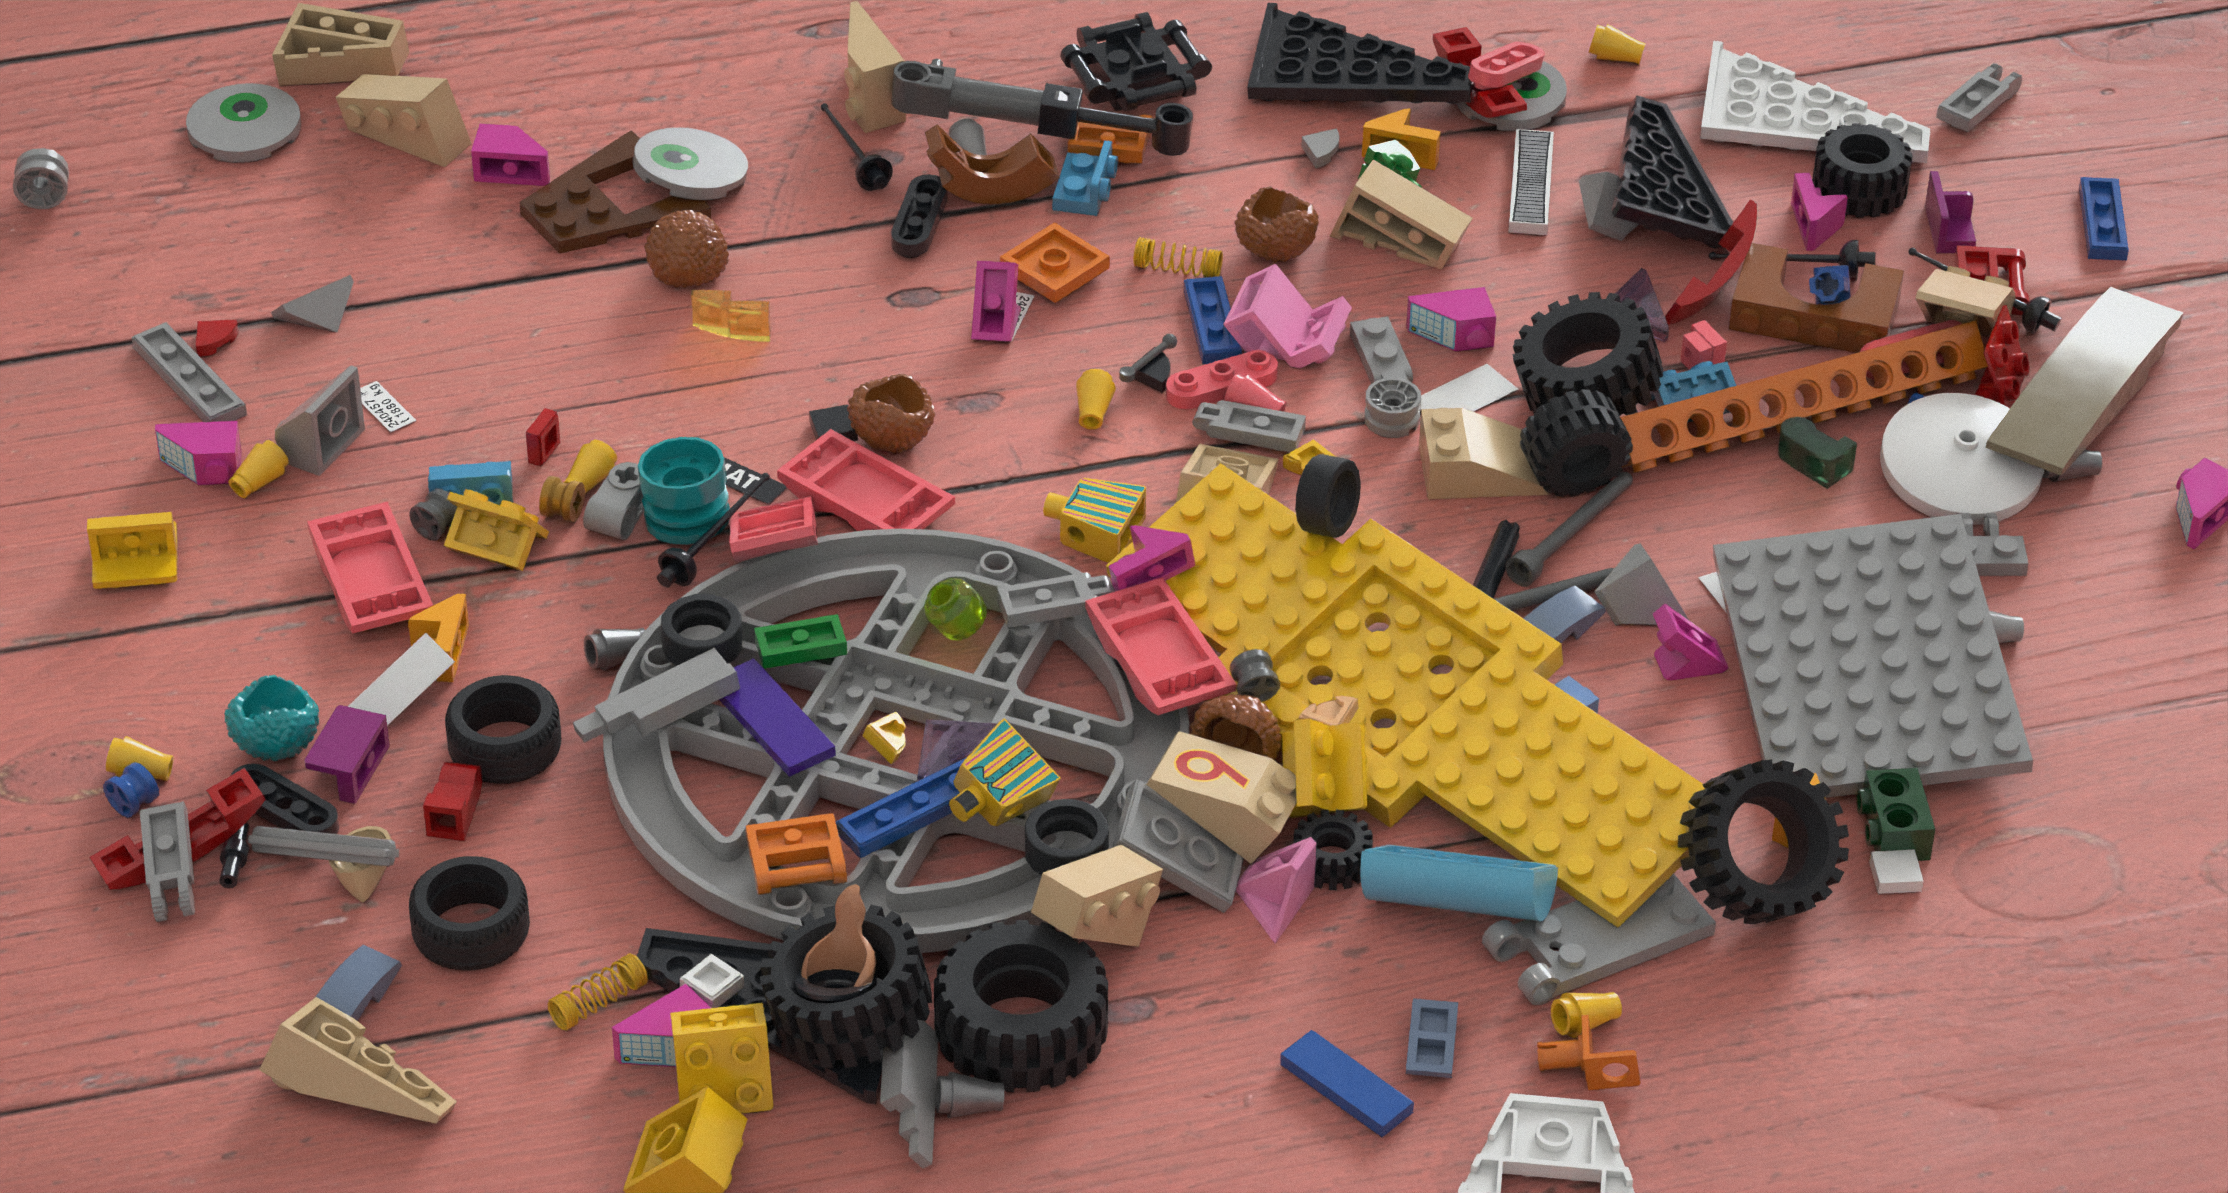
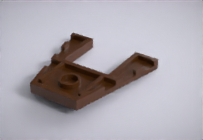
(578, 215)

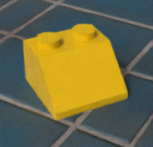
(688, 1147)

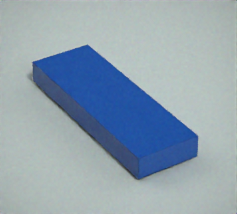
(2103, 218)
(1208, 311)
(1346, 1083)

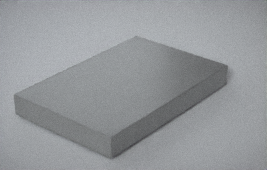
(1179, 846)

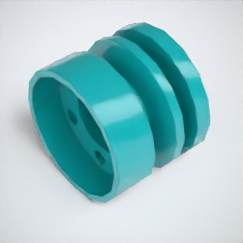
(683, 489)

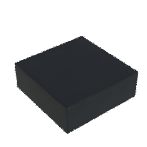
(832, 418)

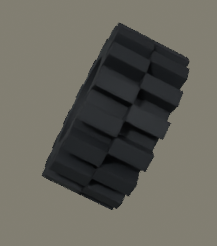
(1336, 832)

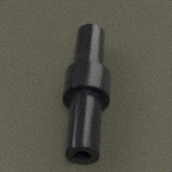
(234, 857)

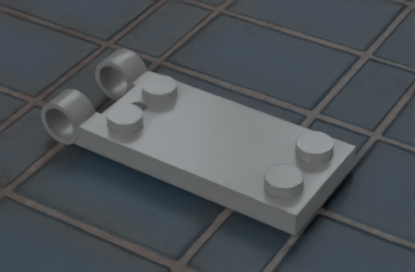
(1592, 945)

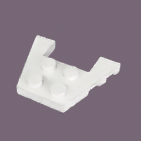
(1550, 1141)

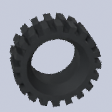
(1582, 327)
(1808, 828)
(855, 1025)

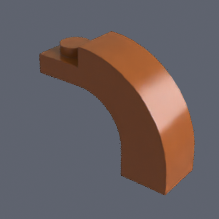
(995, 177)

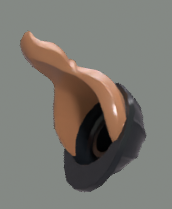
(843, 961)

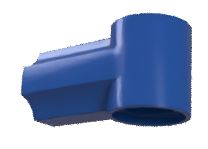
(1830, 284)

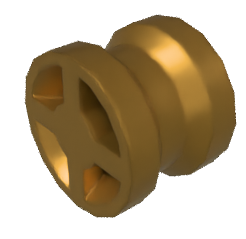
(561, 499)

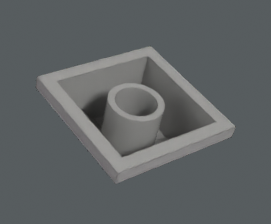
(323, 424)

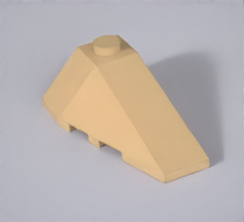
(329, 1058)

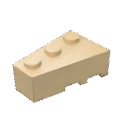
(338, 46)
(406, 114)
(1401, 217)
(1100, 896)

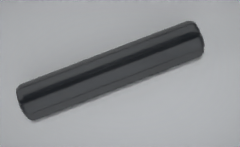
(1497, 555)

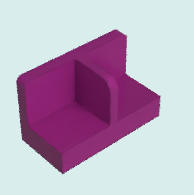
(1949, 216)
(350, 749)

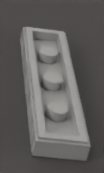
(188, 375)

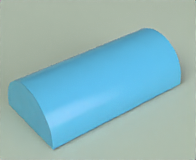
(1458, 881)

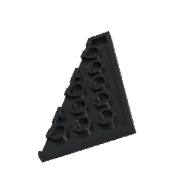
(1321, 61)
(1663, 179)
(673, 954)

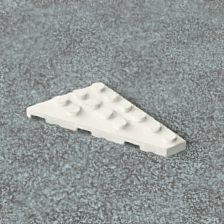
(1769, 107)

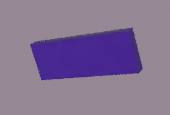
(776, 721)

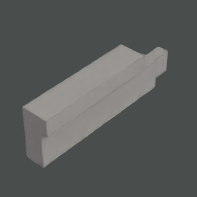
(663, 697)
(910, 1089)

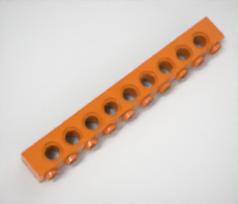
(1959, 346)

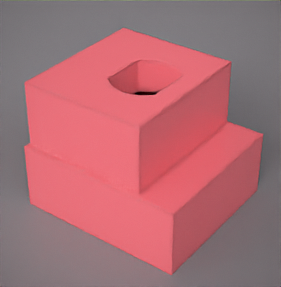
(1702, 345)

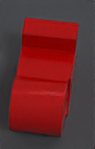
(455, 795)

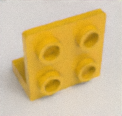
(726, 1053)

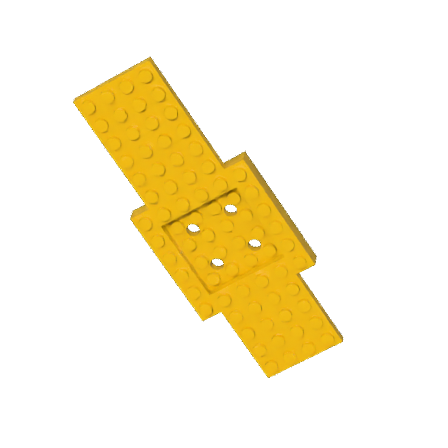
(1478, 741)

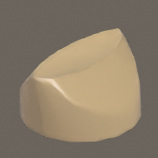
(361, 878)

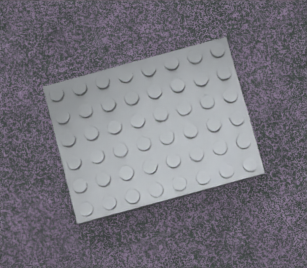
(1872, 653)

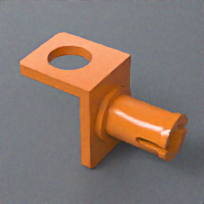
(1581, 1054)

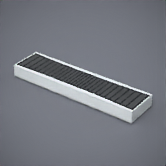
(1531, 182)

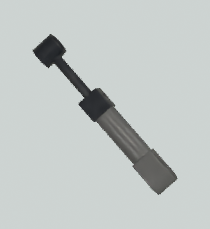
(1055, 110)

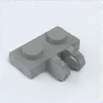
(1995, 553)

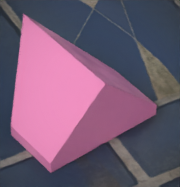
(1279, 885)

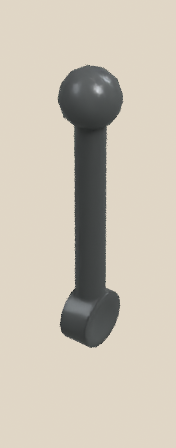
(1127, 373)

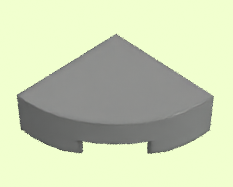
(1321, 146)

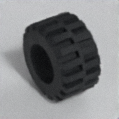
(1864, 165)
(1576, 443)

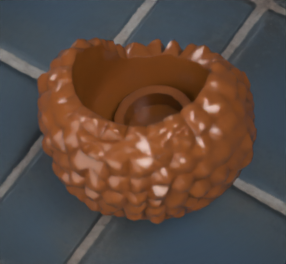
(1276, 225)
(686, 249)
(891, 413)
(1239, 723)

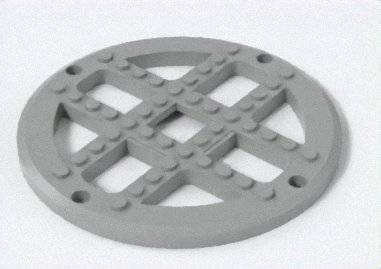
(844, 696)

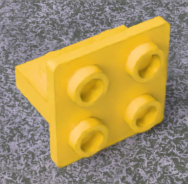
(492, 530)
(133, 550)
(1326, 766)

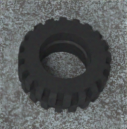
(1021, 1047)

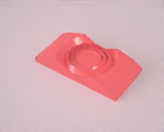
(862, 486)
(773, 529)
(369, 567)
(1158, 647)

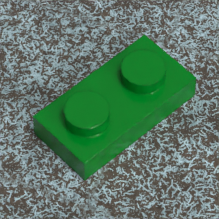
(800, 641)

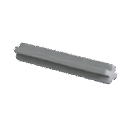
(323, 846)

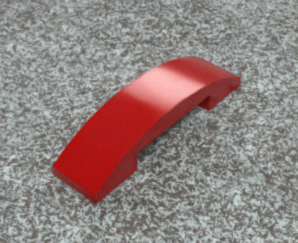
(1462, 47)
(1738, 242)
(230, 807)

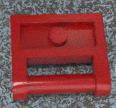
(1985, 262)

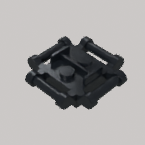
(1135, 62)

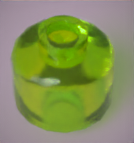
(955, 609)

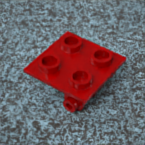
(2005, 362)

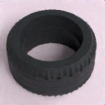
(504, 700)
(475, 943)

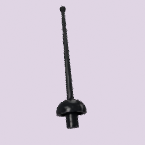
(873, 170)
(1848, 255)
(2034, 312)
(678, 565)

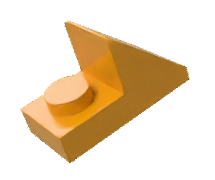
(1396, 126)
(447, 626)

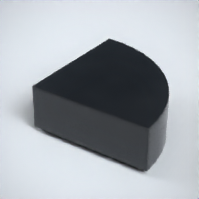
(1155, 372)

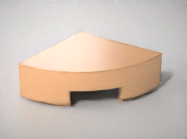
(1332, 712)

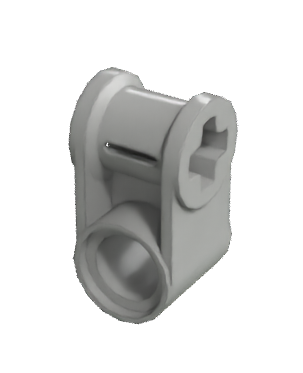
(616, 503)

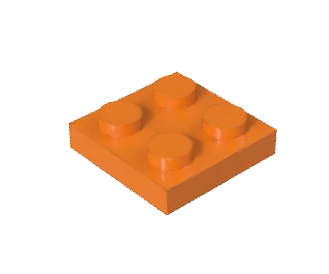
(1056, 262)

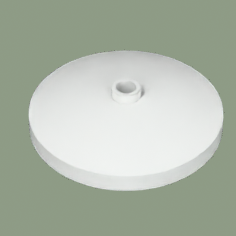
(1940, 462)

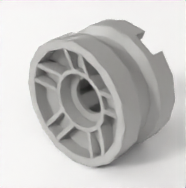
(41, 178)
(1392, 407)

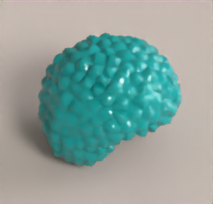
(272, 718)

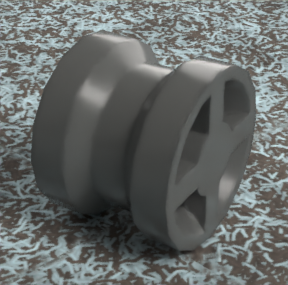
(433, 515)
(1255, 674)

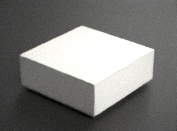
(1896, 871)
(713, 981)

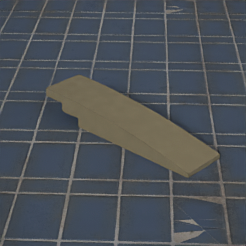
(2085, 381)

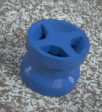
(131, 789)

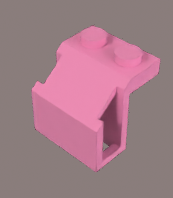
(1282, 322)

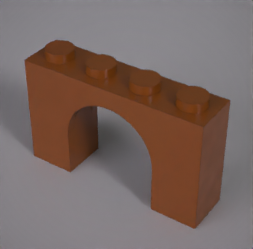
(1767, 309)

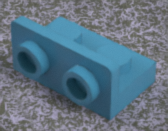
(1085, 181)
(1695, 382)
(487, 478)

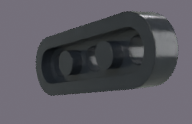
(919, 216)
(290, 804)

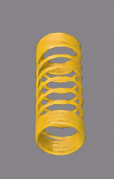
(1144, 255)
(565, 1012)

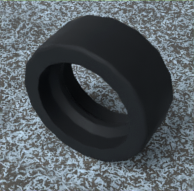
(1328, 495)
(701, 610)
(1063, 816)

